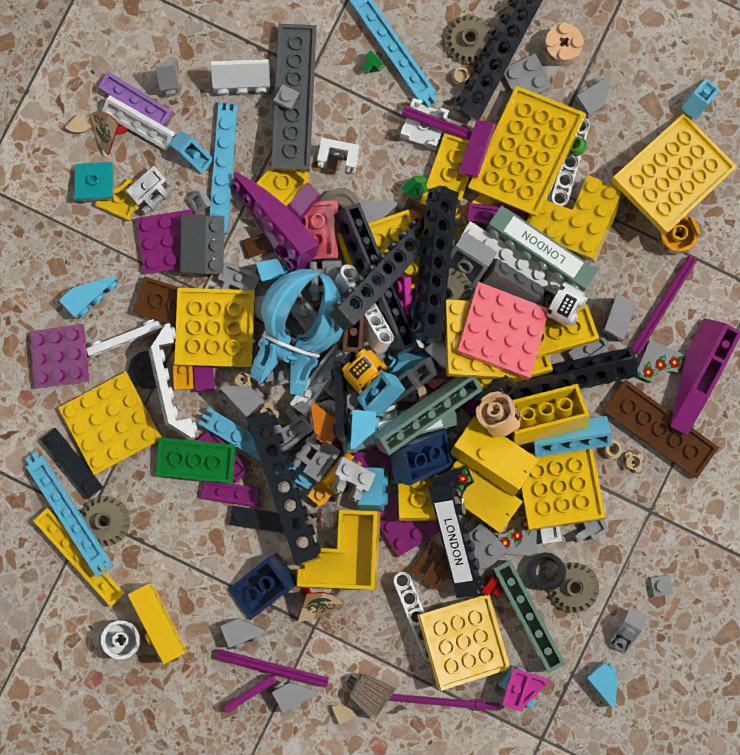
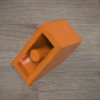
(322, 423)

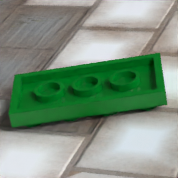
(196, 460)

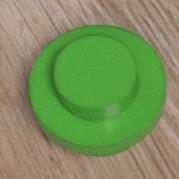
(579, 146)

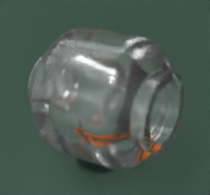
(328, 516)

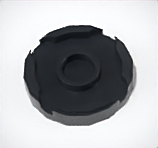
(143, 376)

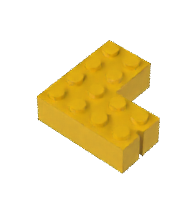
(586, 225)
(355, 559)

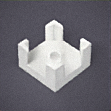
(421, 133)
(338, 149)

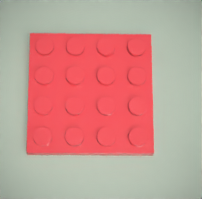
(502, 331)

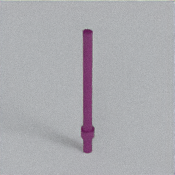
(479, 704)

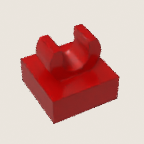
(490, 586)

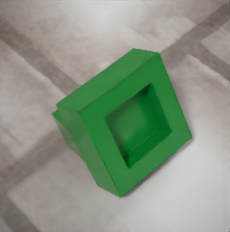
(373, 62)
(414, 185)

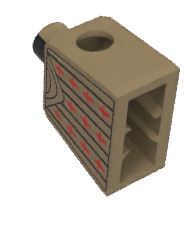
(370, 693)

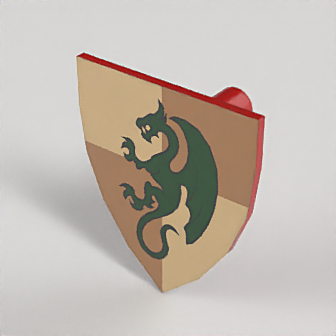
(105, 129)
(317, 605)

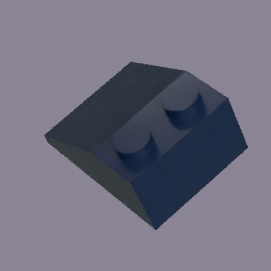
(421, 457)
(263, 586)

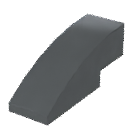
(417, 377)

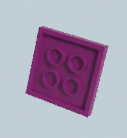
(160, 241)
(59, 356)
(404, 534)

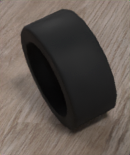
(544, 557)

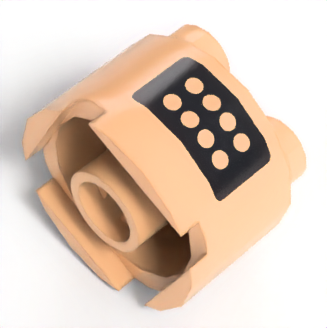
(566, 54)
(498, 414)

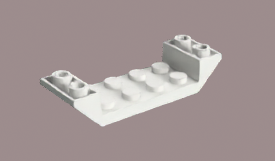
(183, 427)

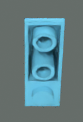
(82, 297)

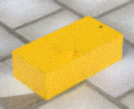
(550, 414)
(494, 457)
(488, 501)
(157, 623)

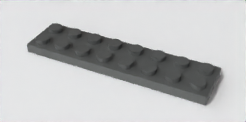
(295, 70)

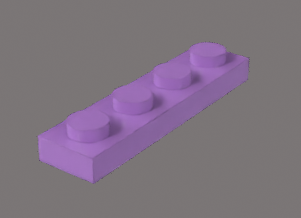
(134, 98)

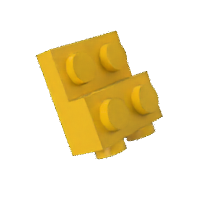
(284, 184)

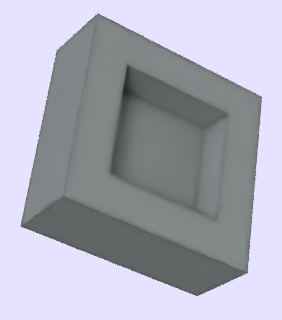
(286, 97)
(199, 201)
(661, 585)

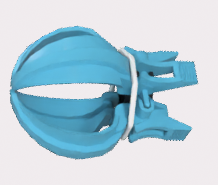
(304, 350)

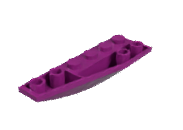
(278, 223)
(701, 371)

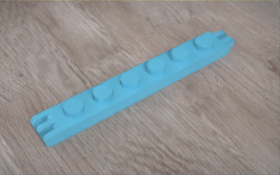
(395, 50)
(223, 162)
(243, 439)
(68, 513)

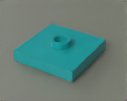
(94, 181)

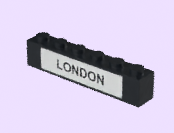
(456, 538)

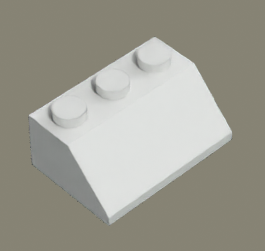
(240, 76)

